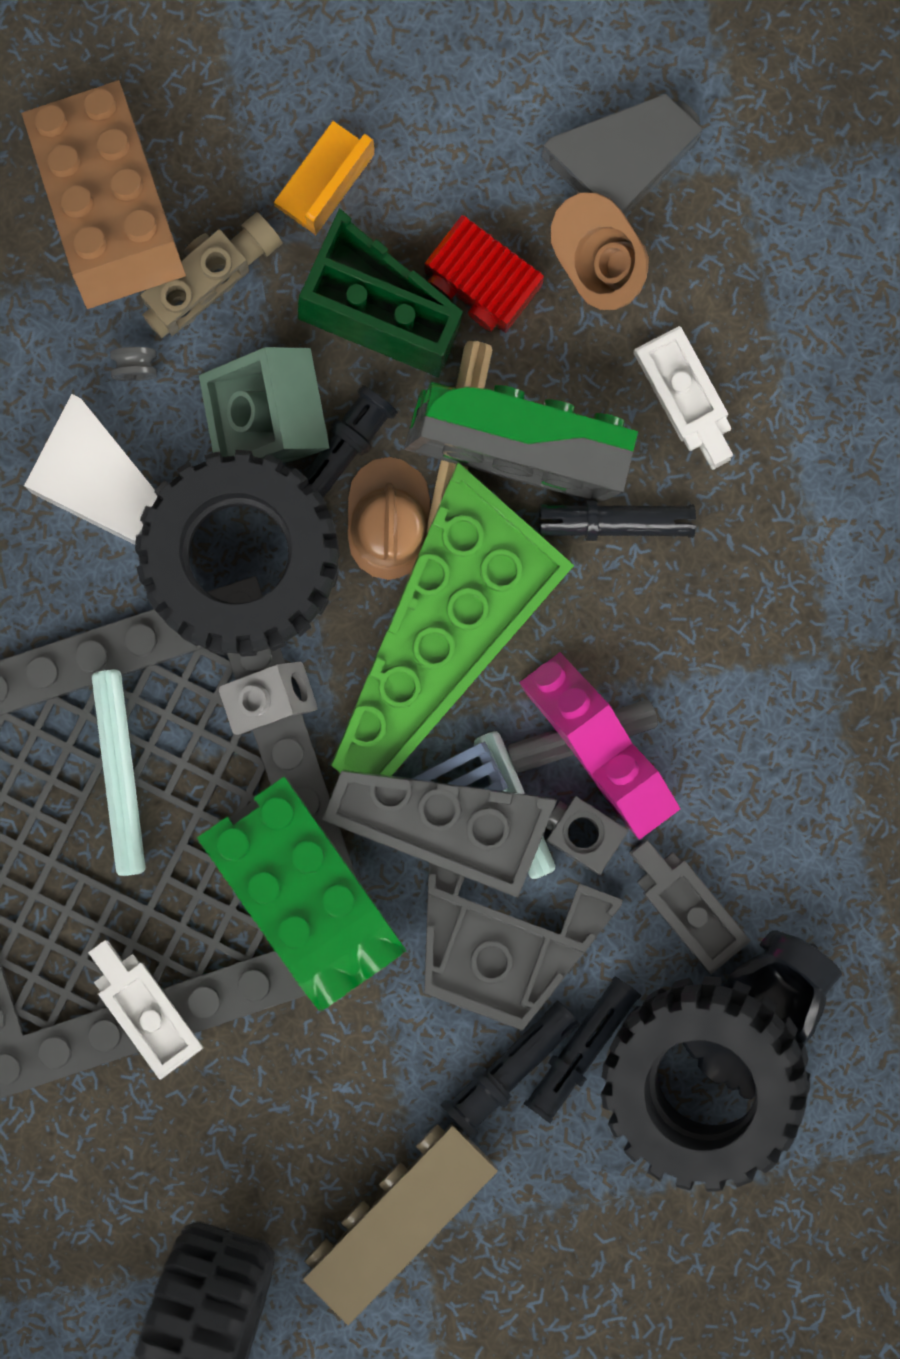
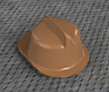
(599, 250)
(387, 517)

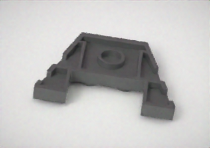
(498, 961)

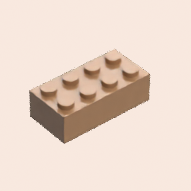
(102, 195)

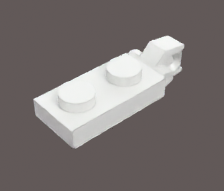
(686, 394)
(144, 1011)

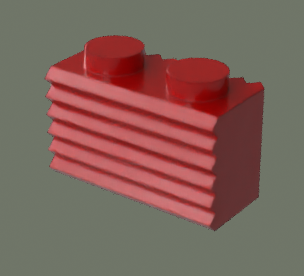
(482, 275)

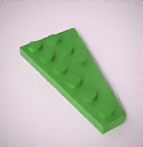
(461, 605)

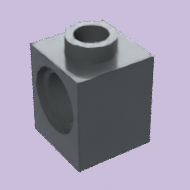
(607, 839)

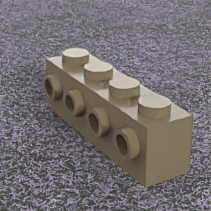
(399, 1222)

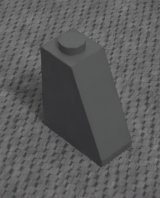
(625, 151)

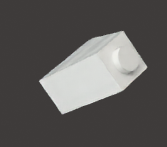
(91, 474)

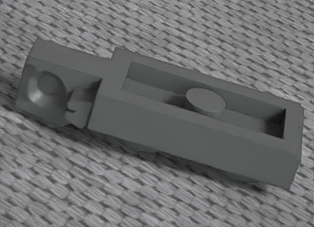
(688, 907)

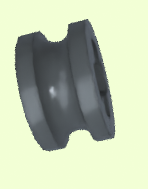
(133, 364)

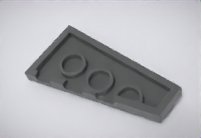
(456, 827)

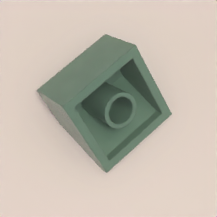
(265, 405)

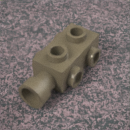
(201, 283)

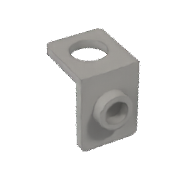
(267, 697)

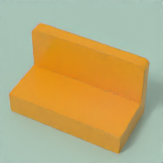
(325, 177)

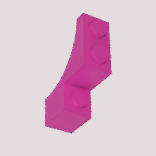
(601, 745)

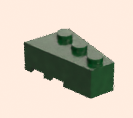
(376, 301)

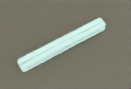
(118, 772)

